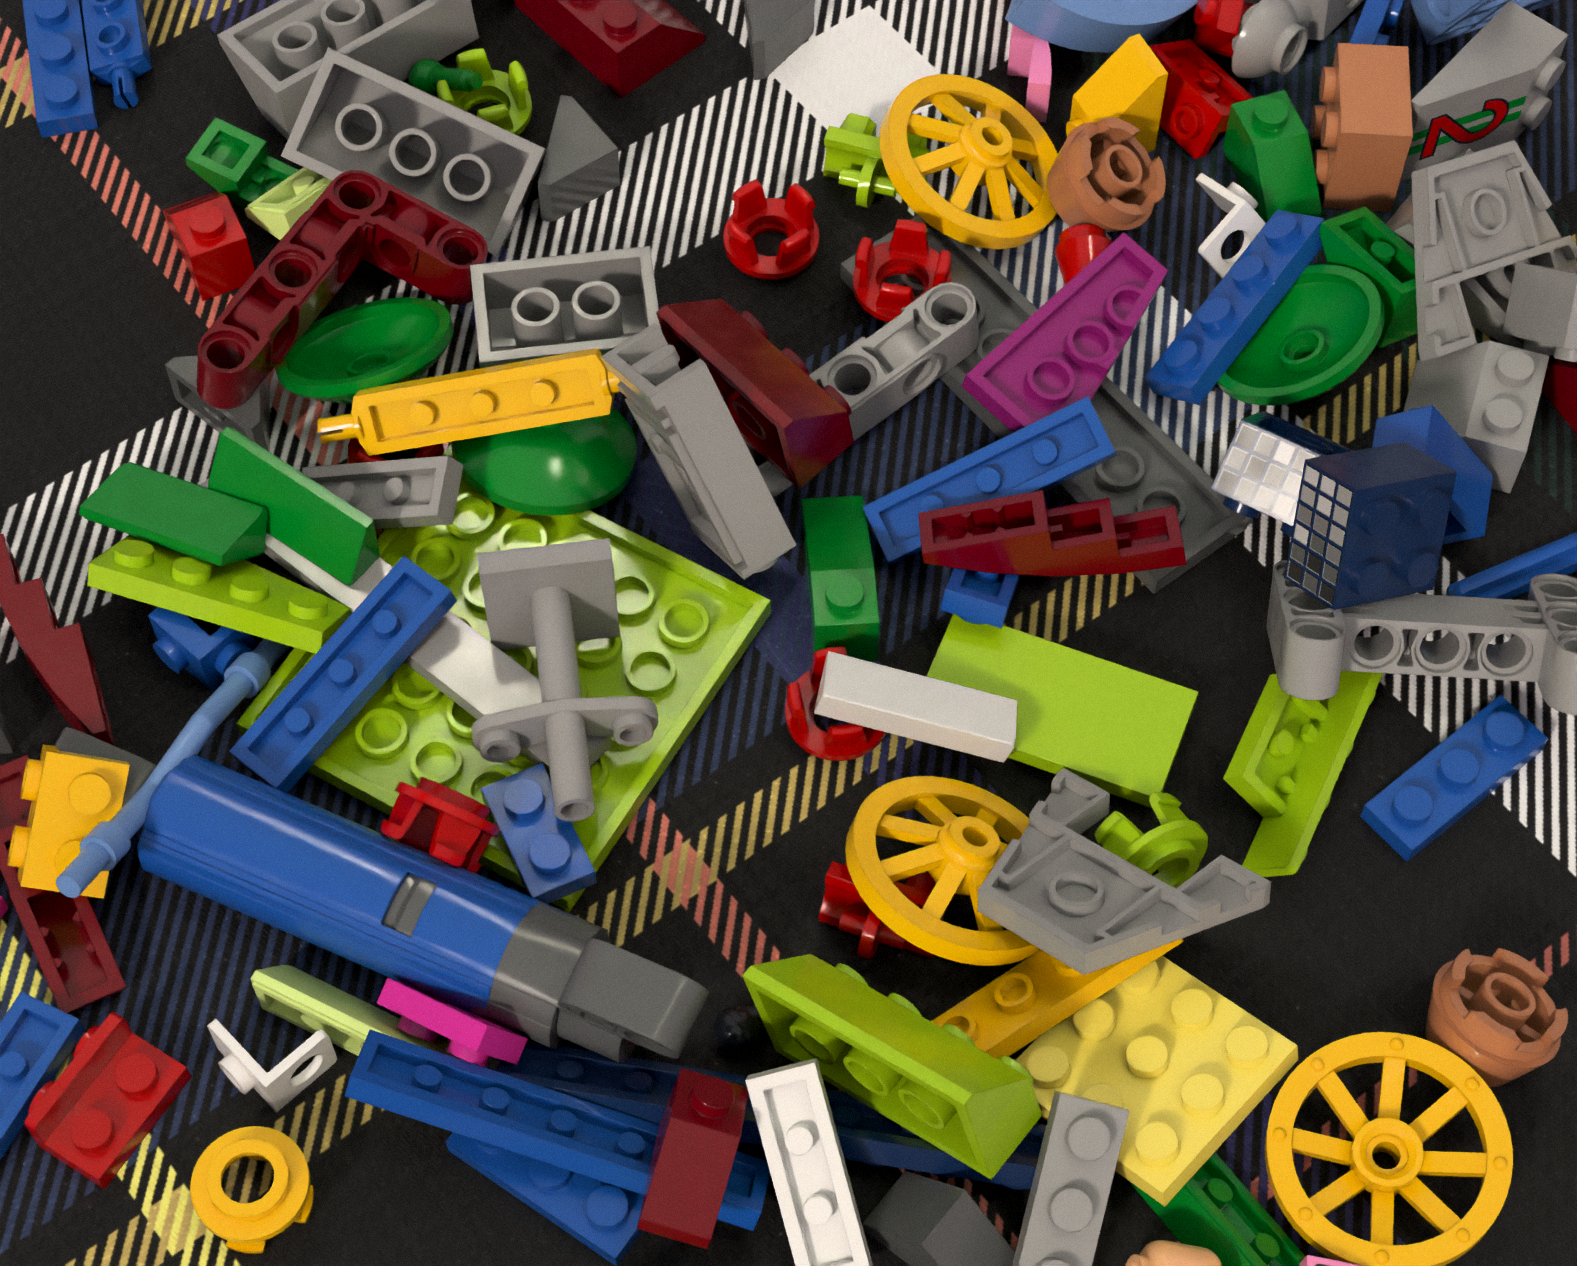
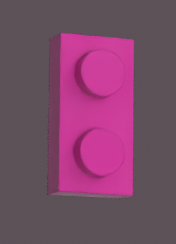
(470, 1035)

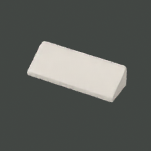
(917, 707)

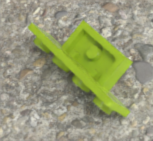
(1292, 764)

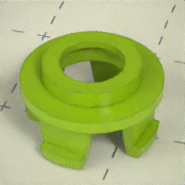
(498, 87)
(1171, 848)

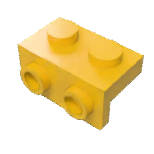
(68, 800)

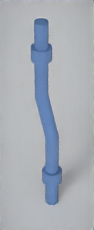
(111, 839)

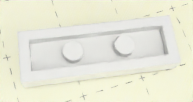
(808, 1166)

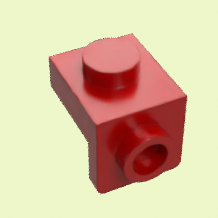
(1218, 24)

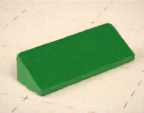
(297, 508)
(178, 515)
(1225, 1218)

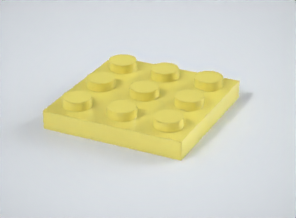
(1170, 1056)

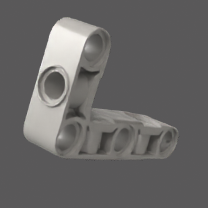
(896, 362)

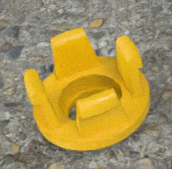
(251, 1224)

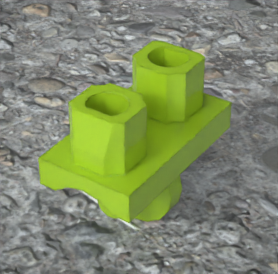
(856, 158)

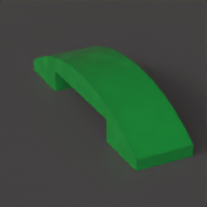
(236, 163)

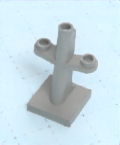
(550, 602)

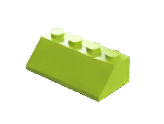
(896, 1059)

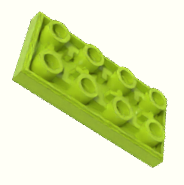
(1073, 707)

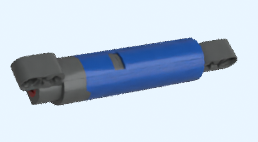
(402, 910)

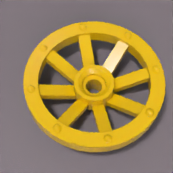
(977, 153)
(955, 854)
(1393, 1137)

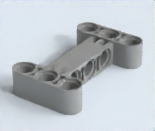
(1317, 643)

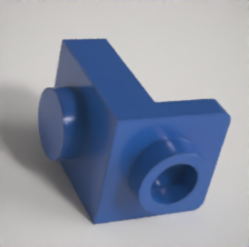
(187, 646)

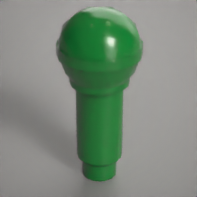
(428, 72)

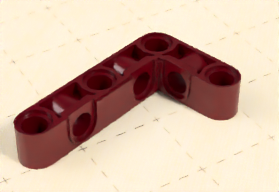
(348, 223)

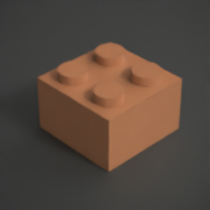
(1362, 126)

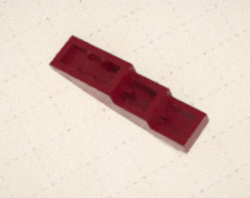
(1070, 540)
(55, 654)
(60, 928)

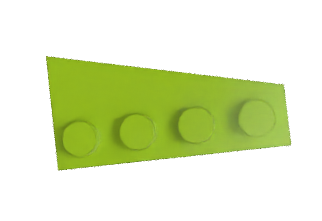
(229, 595)

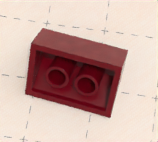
(617, 39)
(764, 388)

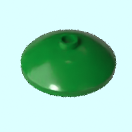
(1309, 339)
(366, 348)
(552, 466)

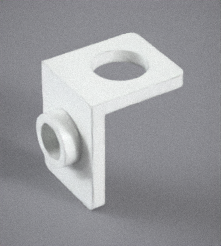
(1240, 216)
(276, 1085)

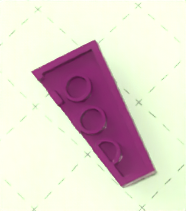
(1070, 339)

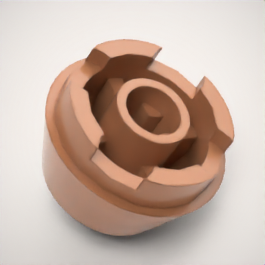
(1105, 177)
(1495, 1015)

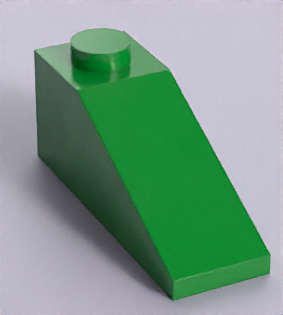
(841, 576)

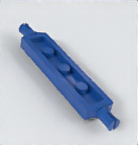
(117, 45)

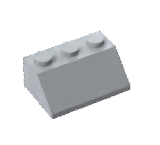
(562, 304)

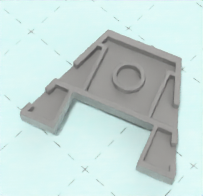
(1471, 221)
(1092, 903)

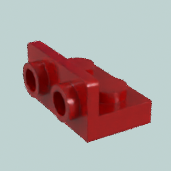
(1195, 96)
(105, 1100)

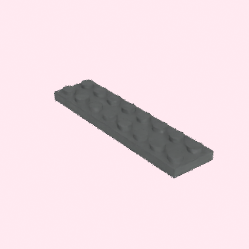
(1148, 464)

